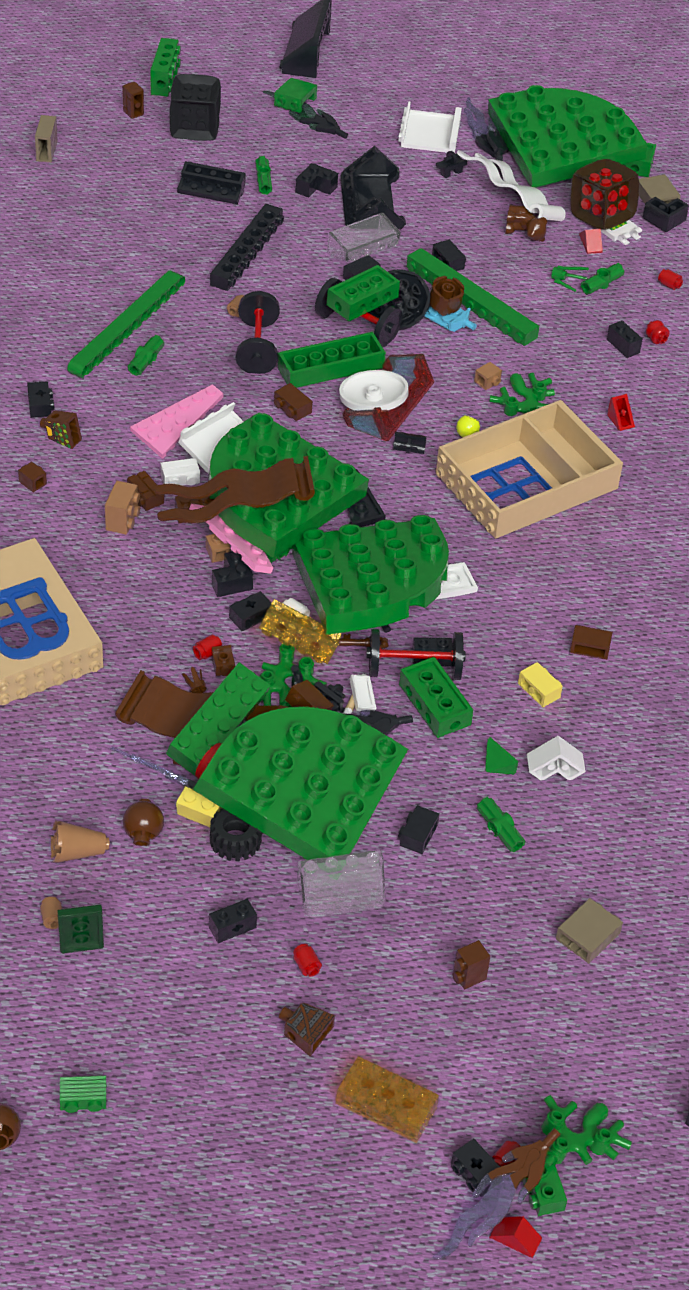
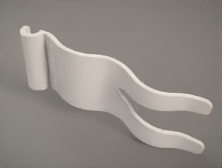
(531, 197)

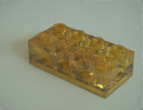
(299, 631)
(387, 1099)

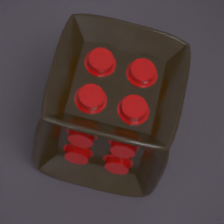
(604, 194)

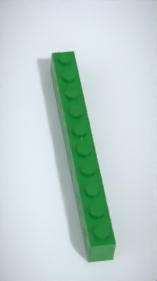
(479, 300)

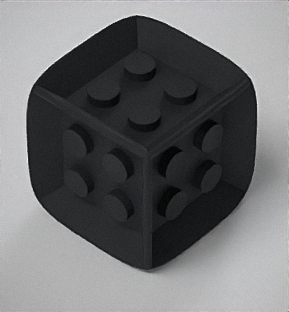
(195, 107)

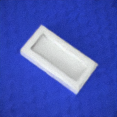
(362, 692)

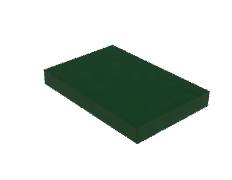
(80, 929)

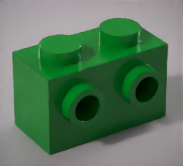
(549, 1194)

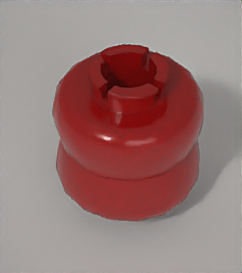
(657, 332)

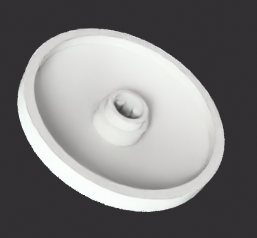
(373, 389)

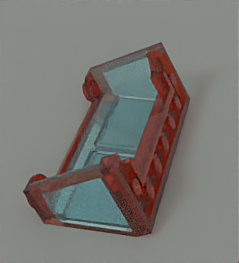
(385, 423)

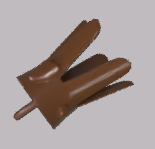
(198, 685)

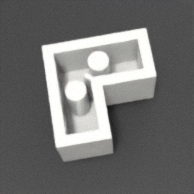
(556, 757)

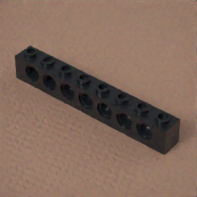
(246, 247)

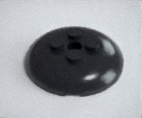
(413, 297)

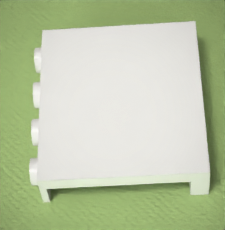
(429, 130)
(206, 433)

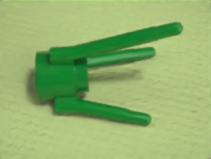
(560, 274)

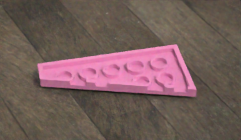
(163, 429)
(251, 554)

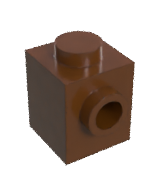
(32, 476)

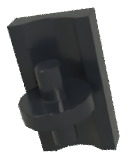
(451, 162)
(409, 442)
(333, 694)

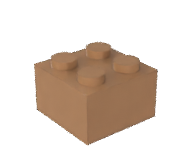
(122, 507)

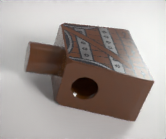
(307, 1026)

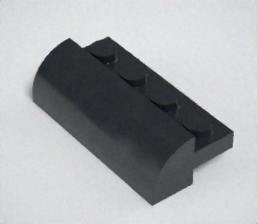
(211, 182)

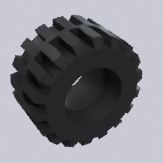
(233, 845)

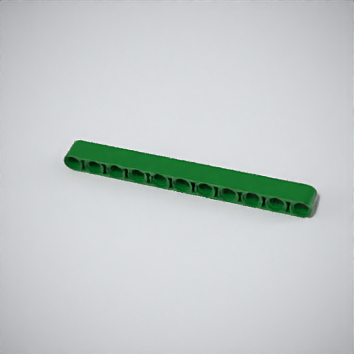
(125, 323)

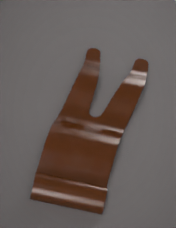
(243, 488)
(165, 706)

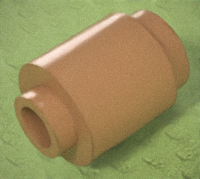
(232, 307)
(49, 912)

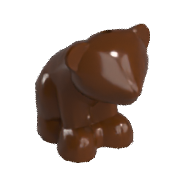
(522, 219)

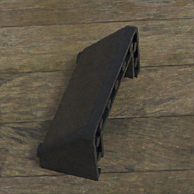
(304, 43)
(368, 188)

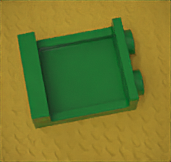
(294, 94)

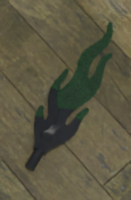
(319, 122)

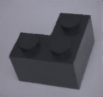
(316, 178)
(665, 215)
(233, 577)

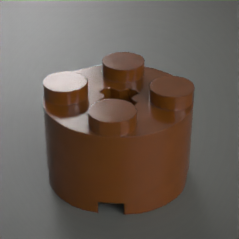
(446, 295)

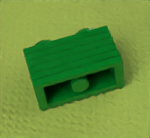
(83, 1093)

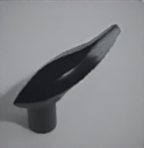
(297, 675)

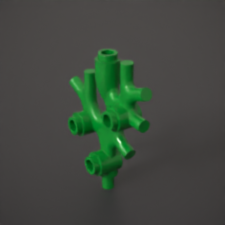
(531, 395)
(276, 674)
(569, 1141)

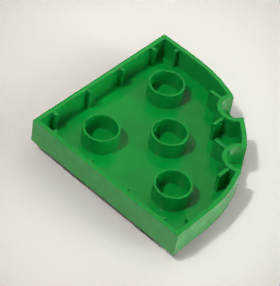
(562, 131)
(258, 446)
(372, 572)
(303, 777)

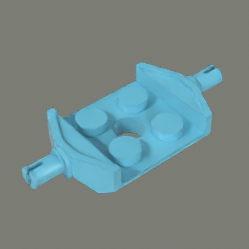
(452, 321)

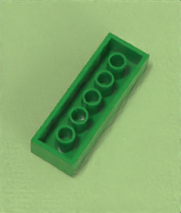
(331, 360)
(218, 717)

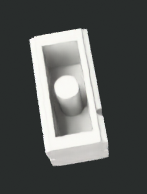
(180, 472)

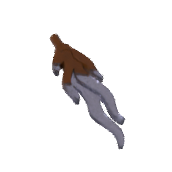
(504, 1182)

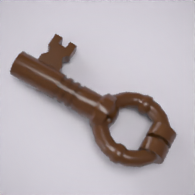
(347, 641)

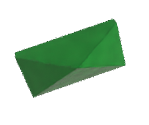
(498, 759)

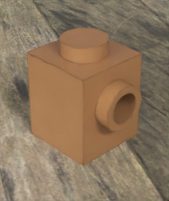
(488, 376)
(216, 548)

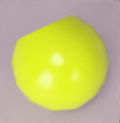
(467, 425)

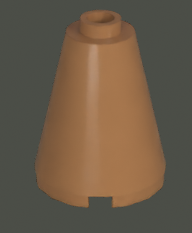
(76, 842)

